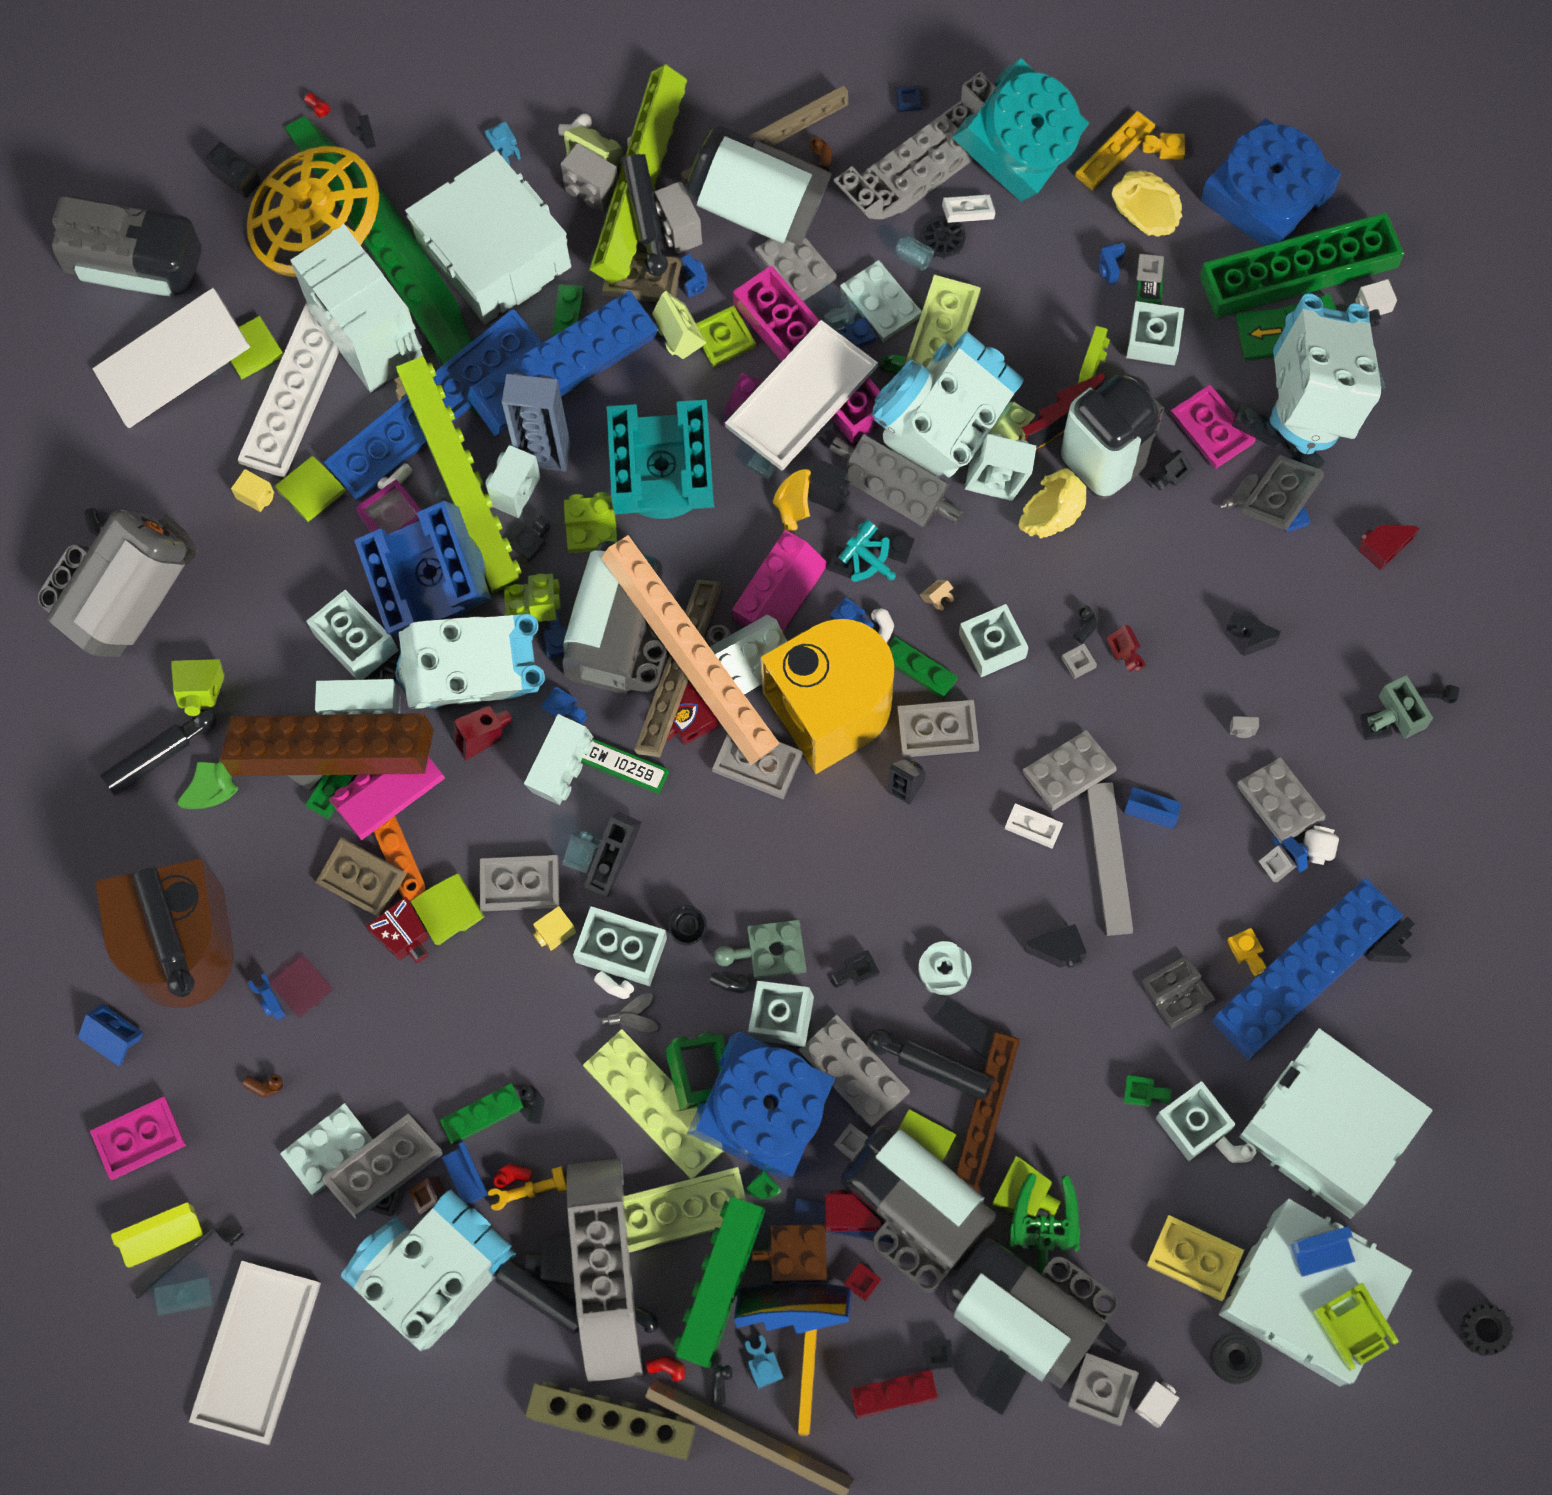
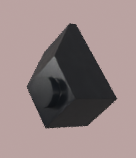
(1059, 947)

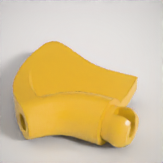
(793, 499)

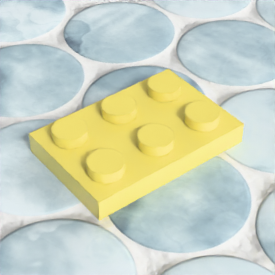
(1195, 1258)

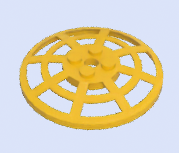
(321, 208)

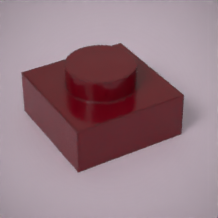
(862, 1282)

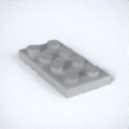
(858, 1073)
(382, 1166)

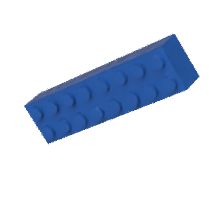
(570, 355)
(1307, 969)

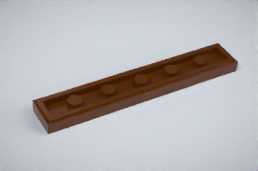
(987, 1112)

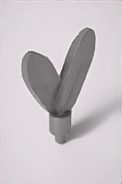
(1242, 492)
(629, 1015)

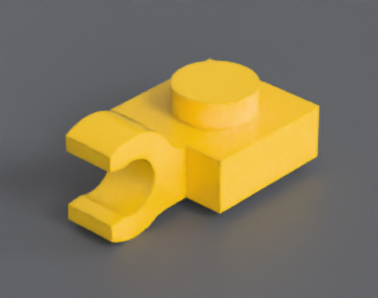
(1168, 145)
(1247, 948)

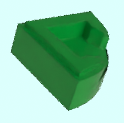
(892, 363)
(763, 1187)

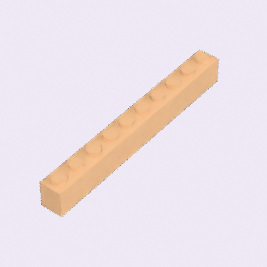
(689, 650)

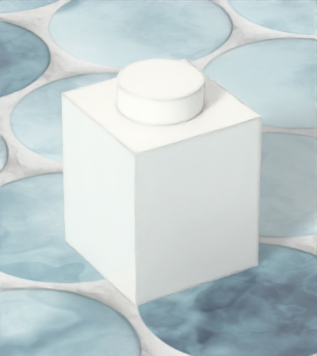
(1377, 296)
(1157, 1403)

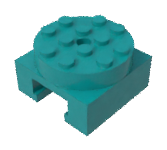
(1023, 129)
(668, 441)

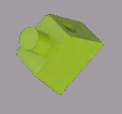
(196, 683)
(1012, 1184)

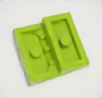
(310, 488)
(447, 909)

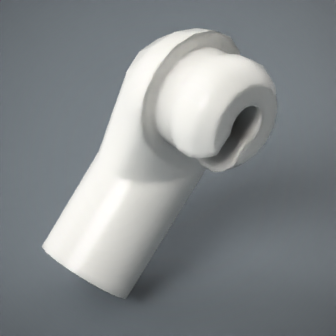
(612, 987)
(1236, 1154)

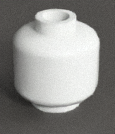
(1320, 844)

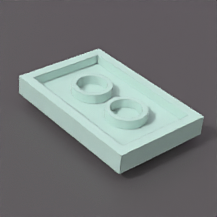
(881, 301)
(325, 1147)

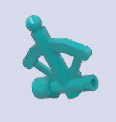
(856, 546)

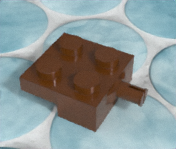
(796, 1253)

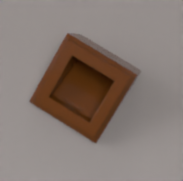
(427, 1194)

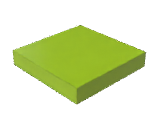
(725, 336)
(262, 349)
(928, 1134)

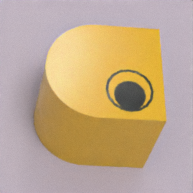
(831, 689)

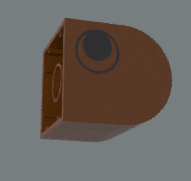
(201, 920)

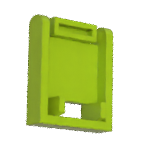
(1094, 354)
(1357, 1331)

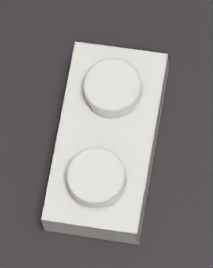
(968, 208)
(1033, 826)

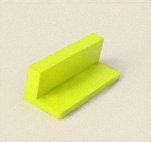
(158, 1234)

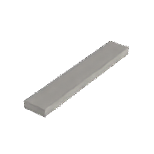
(1109, 859)

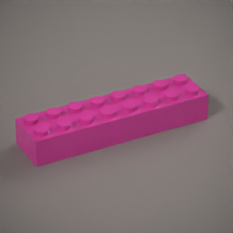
(783, 323)

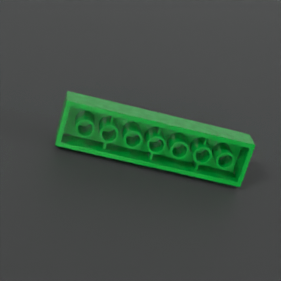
(1301, 265)

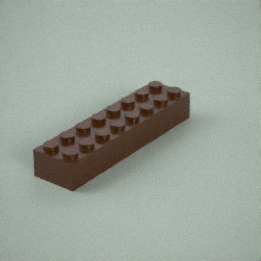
(327, 744)

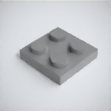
(1103, 1389)

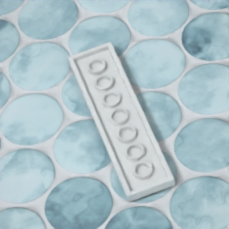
(290, 398)

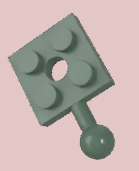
(763, 962)

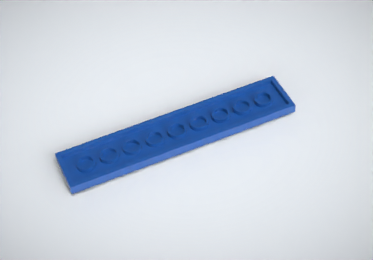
(397, 433)

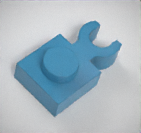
(503, 141)
(764, 1366)

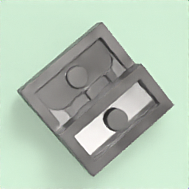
(1178, 992)

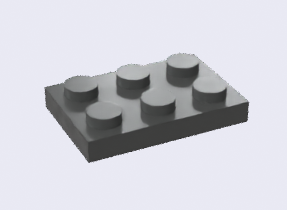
(1282, 492)

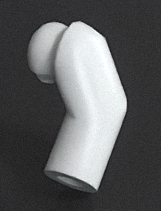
(583, 119)
(400, 474)
(885, 622)

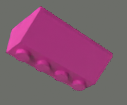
(780, 582)
(379, 797)

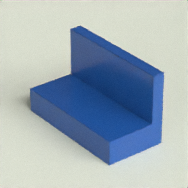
(1153, 808)
(109, 1033)
(465, 1175)
(1323, 1251)

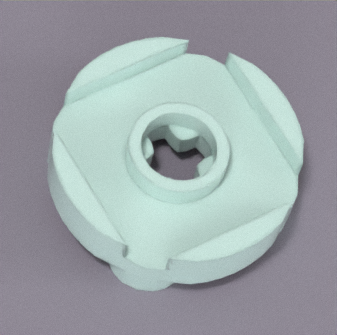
(932, 959)

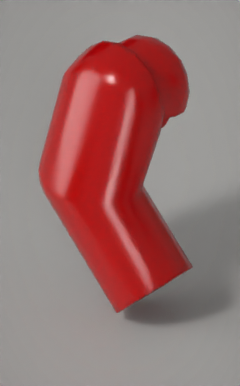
(320, 107)
(510, 1173)
(669, 1365)

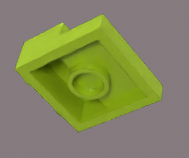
(589, 522)
(536, 598)

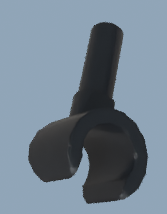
(1449, 696)

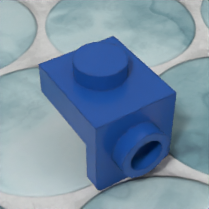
(1108, 266)
(696, 272)

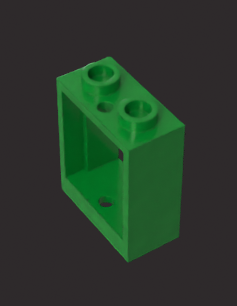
(686, 1098)

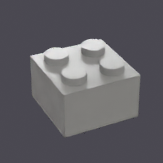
(589, 177)
(678, 218)

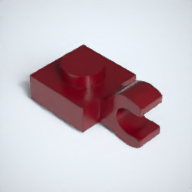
(1124, 644)

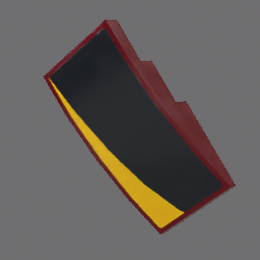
(1053, 418)

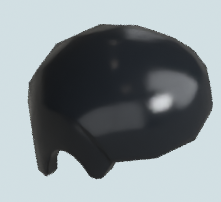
(687, 925)

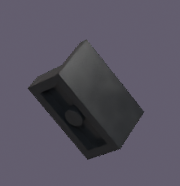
(1000, 1383)

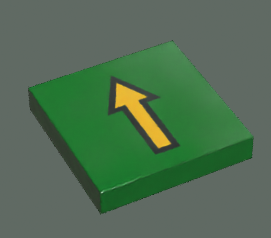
(1260, 332)

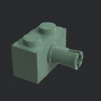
(1402, 707)

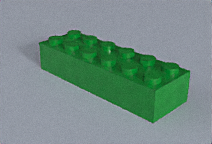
(720, 1282)

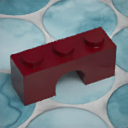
(893, 1393)

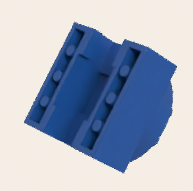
(1270, 182)
(402, 565)
(735, 1109)

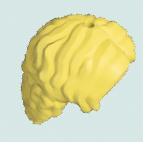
(1148, 202)
(1055, 505)

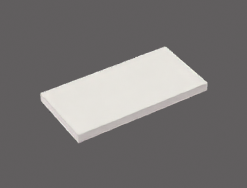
(171, 357)
(801, 395)
(255, 1353)

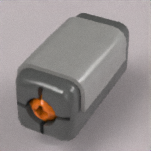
(114, 584)

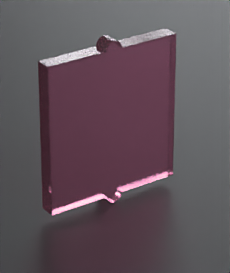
(301, 986)

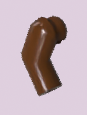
(823, 151)
(264, 1088)

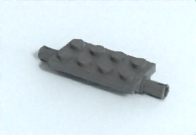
(895, 480)

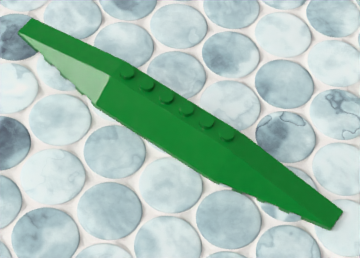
(395, 254)

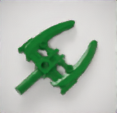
(1044, 1237)

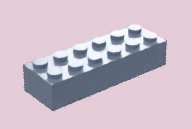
(537, 419)

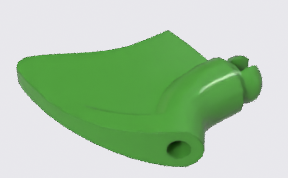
(209, 787)

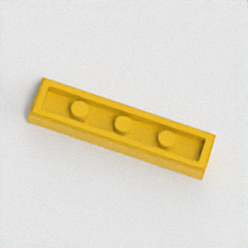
(1115, 150)
(807, 1383)

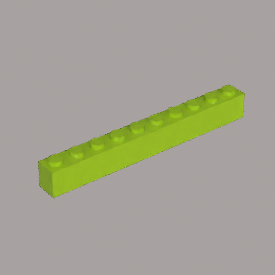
(649, 137)
(457, 472)

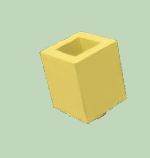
(253, 490)
(553, 929)

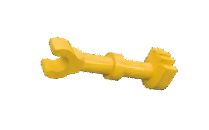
(530, 1189)

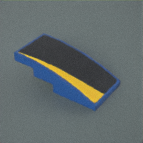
(793, 1303)

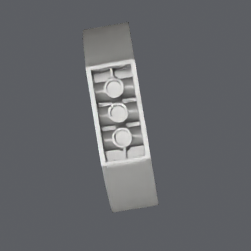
(919, 162)
(602, 1270)

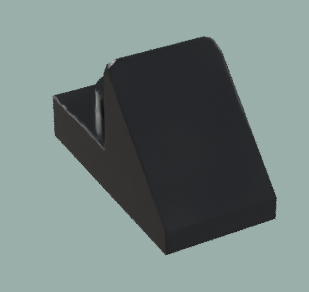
(1260, 635)
(1389, 949)

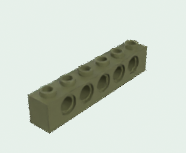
(540, 1411)

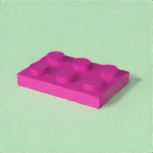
(1209, 426)
(137, 1138)

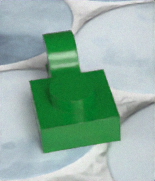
(1140, 1092)

